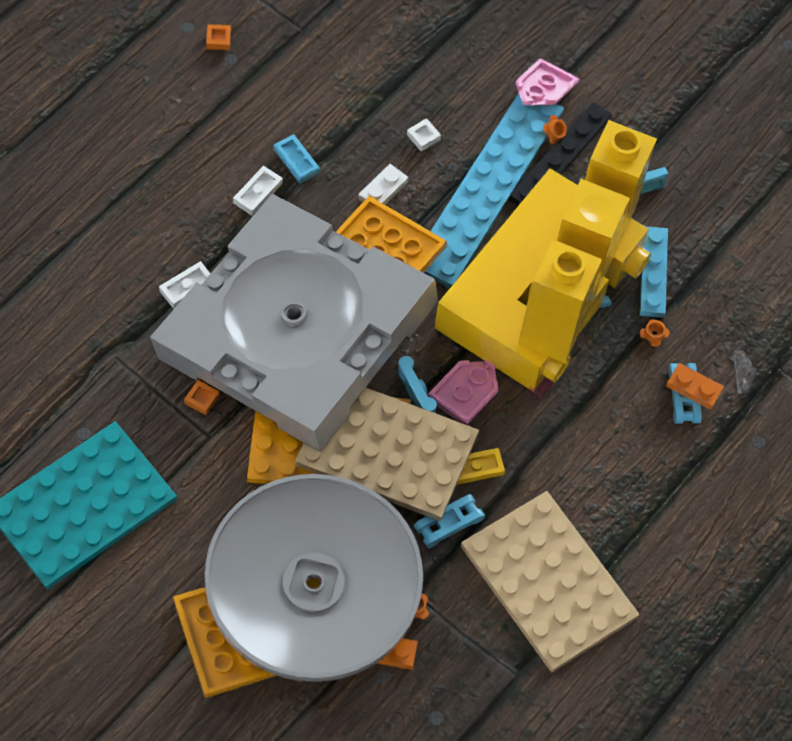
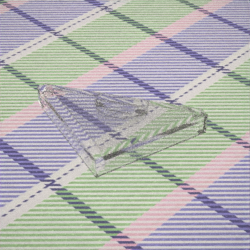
(743, 371)

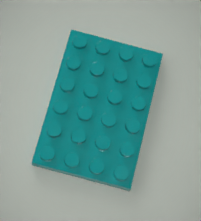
(82, 504)

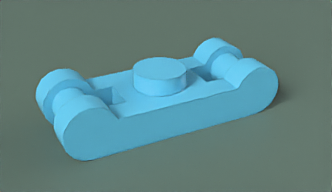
(415, 388)
(680, 401)
(452, 521)

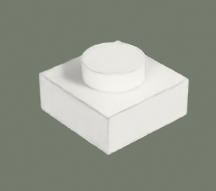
(423, 134)

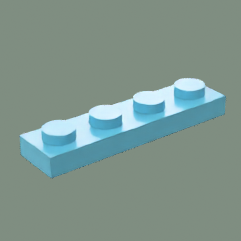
(655, 274)

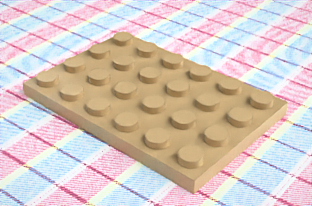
(396, 452)
(549, 581)

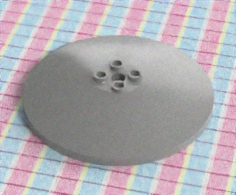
(323, 532)

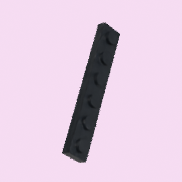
(565, 149)

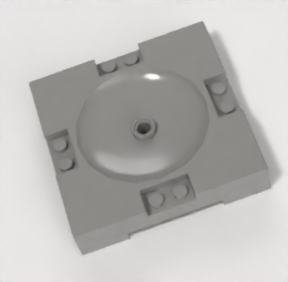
(295, 320)

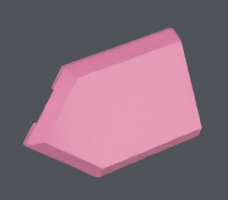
(544, 84)
(466, 389)

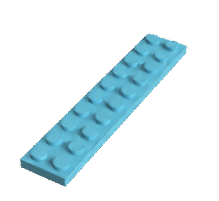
(488, 187)

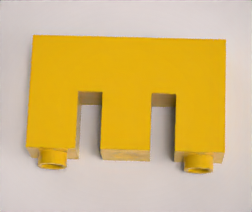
(586, 241)
(492, 294)

